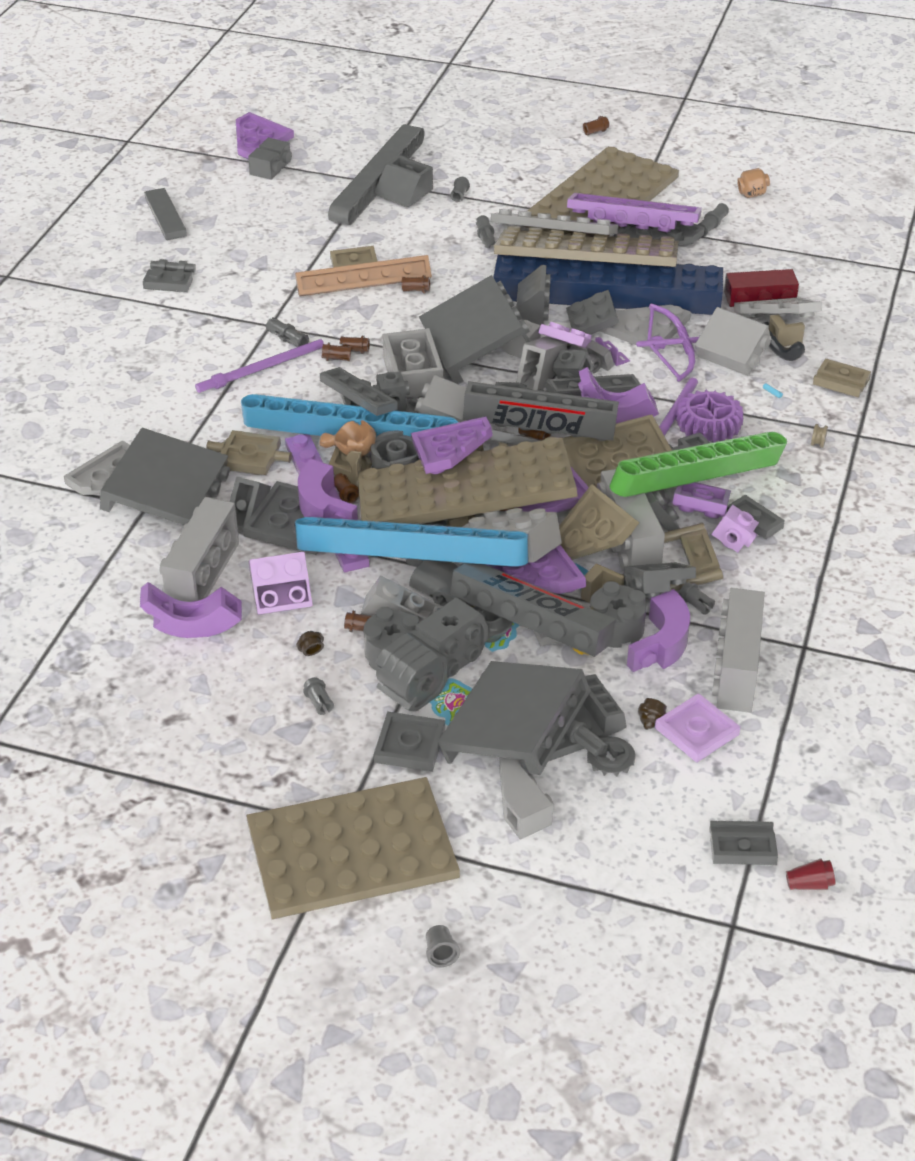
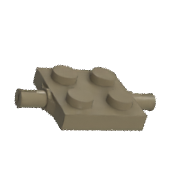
(250, 451)

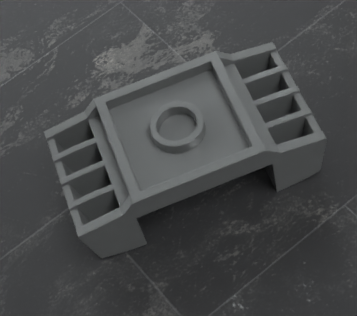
(599, 713)

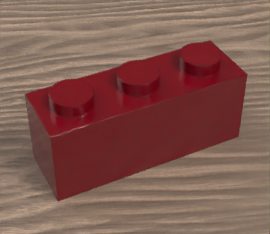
(760, 285)

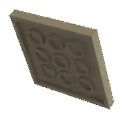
(631, 440)

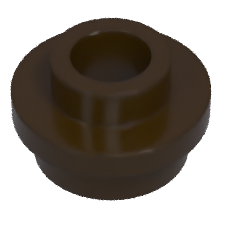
(310, 643)

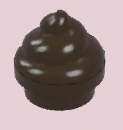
(650, 712)

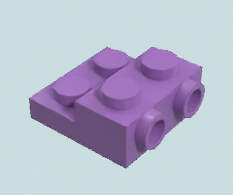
(702, 498)

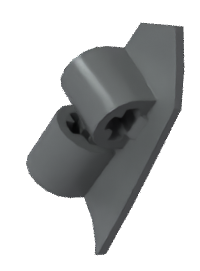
(435, 580)

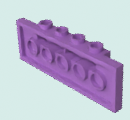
(635, 212)

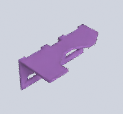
(614, 352)

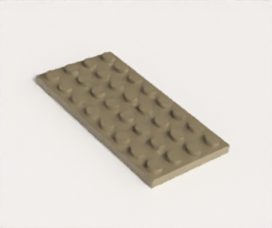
(611, 175)
(587, 247)
(475, 485)

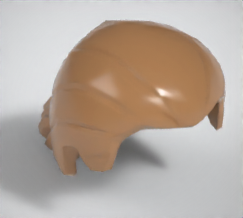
(351, 438)

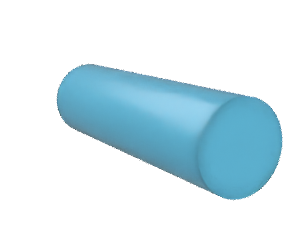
(772, 390)

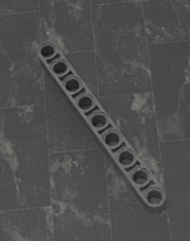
(361, 189)

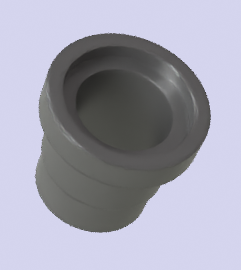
(441, 947)

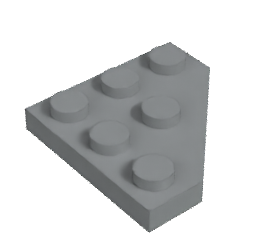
(797, 306)
(634, 324)
(92, 475)

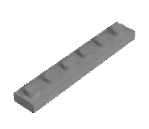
(562, 222)

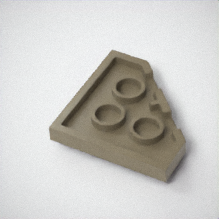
(595, 525)

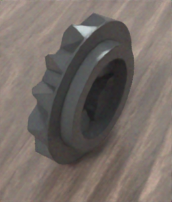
(618, 749)

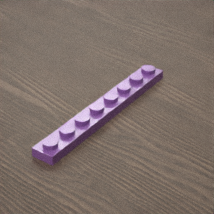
(302, 451)

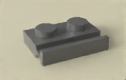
(743, 842)

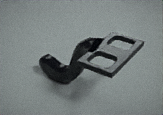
(789, 354)

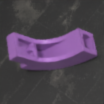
(632, 403)
(314, 484)
(191, 619)
(665, 647)

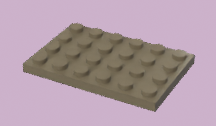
(351, 847)

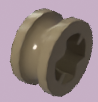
(819, 435)

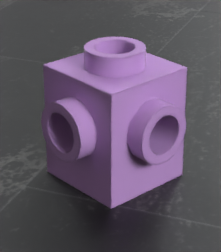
(736, 529)

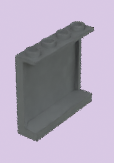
(473, 325)
(164, 477)
(517, 713)

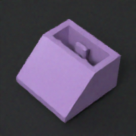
(280, 583)

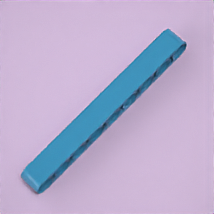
(323, 417)
(412, 541)

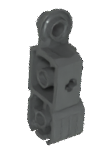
(421, 661)

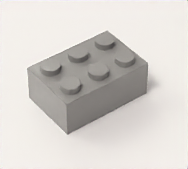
(413, 355)
(539, 525)

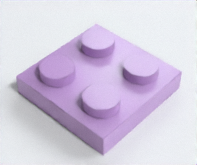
(563, 333)
(697, 727)

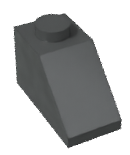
(247, 497)

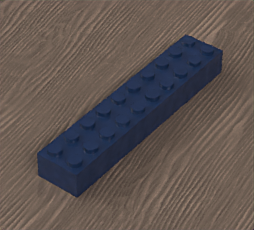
(630, 285)

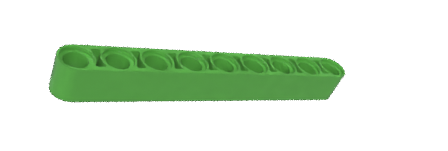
(697, 463)

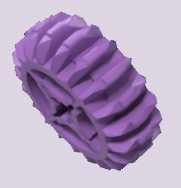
(711, 414)

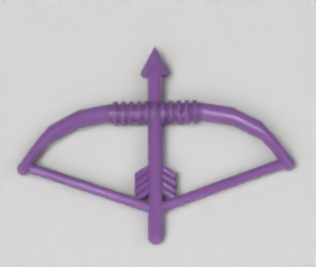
(660, 343)

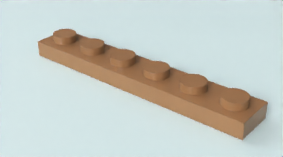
(361, 275)

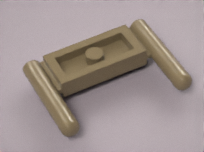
(698, 553)

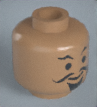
(753, 183)

